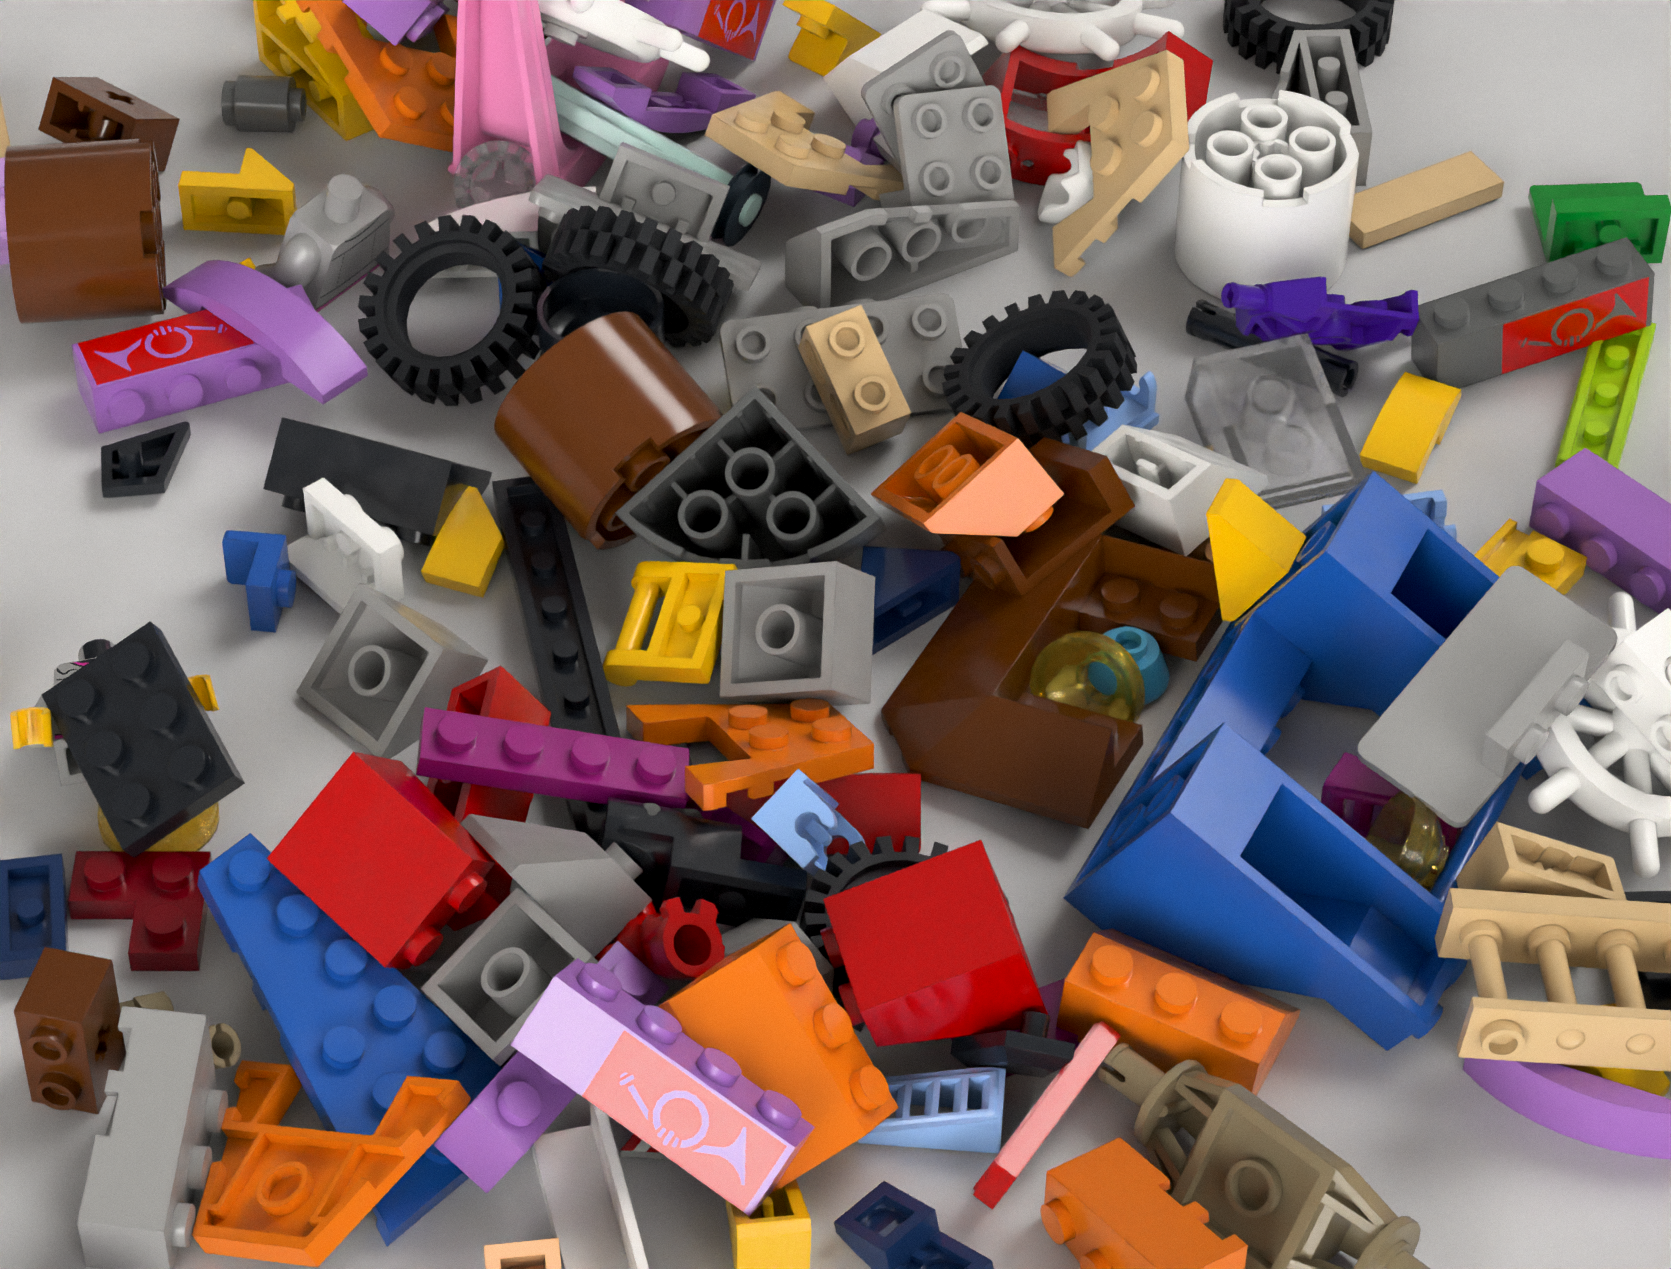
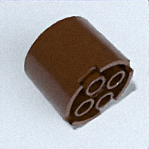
(85, 230)
(602, 421)

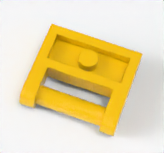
(686, 630)

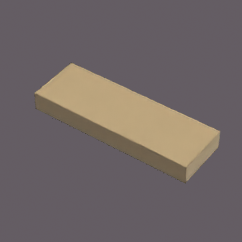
(1422, 198)

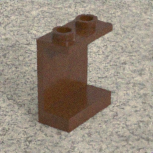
(1090, 505)

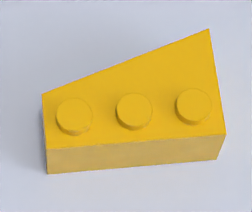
(291, 48)

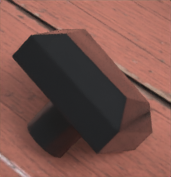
(143, 462)
(1019, 1052)

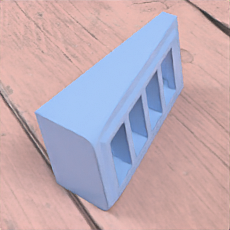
(957, 1130)

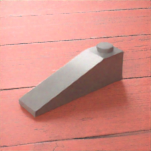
(896, 250)

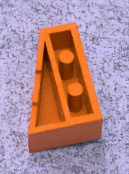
(1118, 1216)

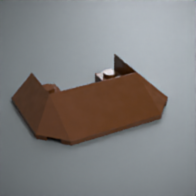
(968, 700)

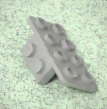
(655, 191)
(912, 331)
(1488, 696)

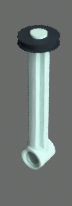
(606, 128)

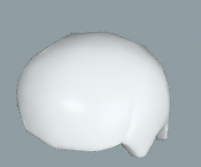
(1069, 190)

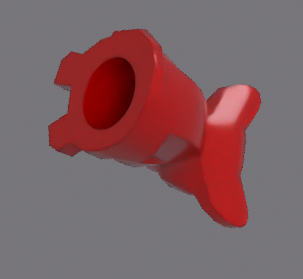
(674, 941)

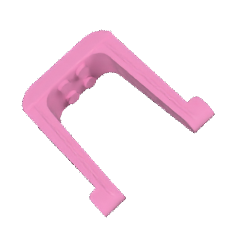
(508, 86)

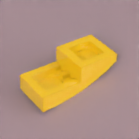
(1409, 427)

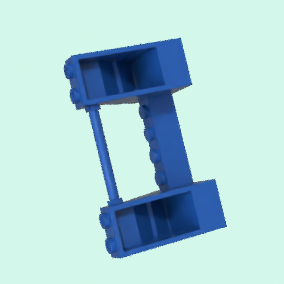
(1237, 858)

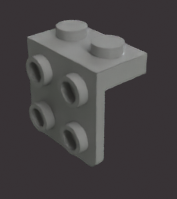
(934, 67)
(951, 148)

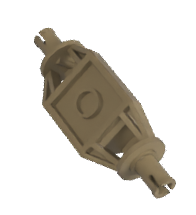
(1258, 1172)

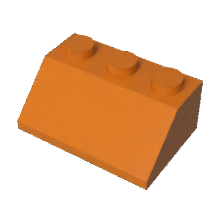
(971, 483)
(1174, 1010)
(788, 1037)

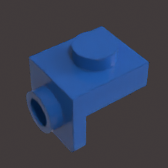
(264, 568)

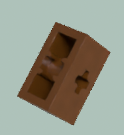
(98, 111)
(70, 1030)

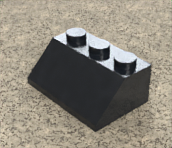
(385, 479)

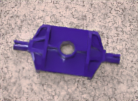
(1304, 307)

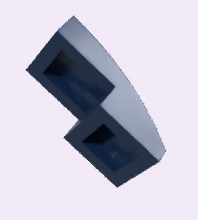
(902, 1233)

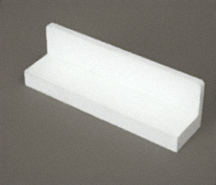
(588, 1197)

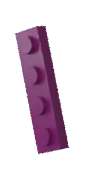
(549, 760)

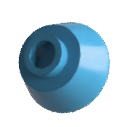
(1146, 655)

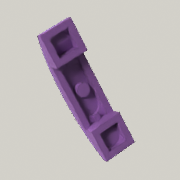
(670, 112)
(274, 317)
(1579, 1105)

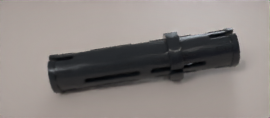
(1220, 328)

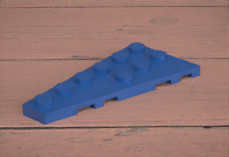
(341, 1017)

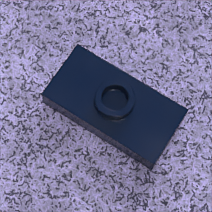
(31, 912)

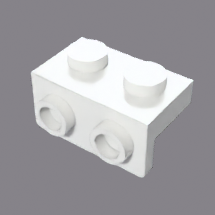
(344, 548)

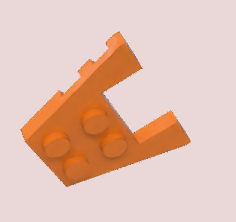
(398, 87)
(759, 742)
(303, 1190)

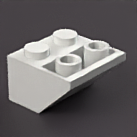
(868, 62)
(1171, 484)

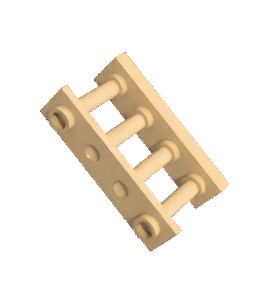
(1557, 935)

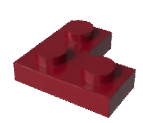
(153, 891)

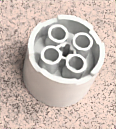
(1265, 192)

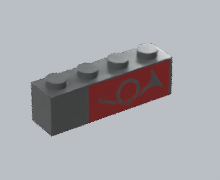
(1533, 315)

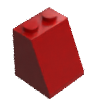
(384, 860)
(931, 951)

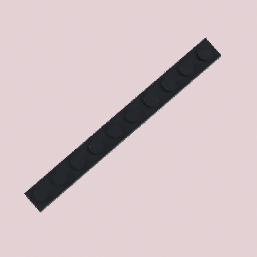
(557, 628)

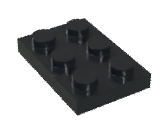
(142, 739)

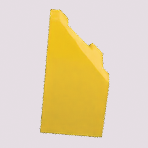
(465, 547)

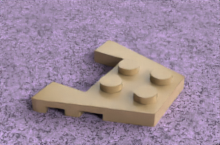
(777, 140)
(1135, 141)

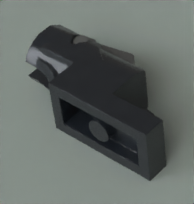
(701, 861)

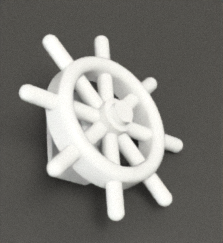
(1060, 24)
(618, 31)
(1629, 733)

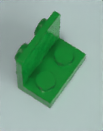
(1594, 214)

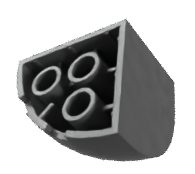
(751, 497)

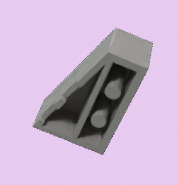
(1326, 69)
(155, 1145)

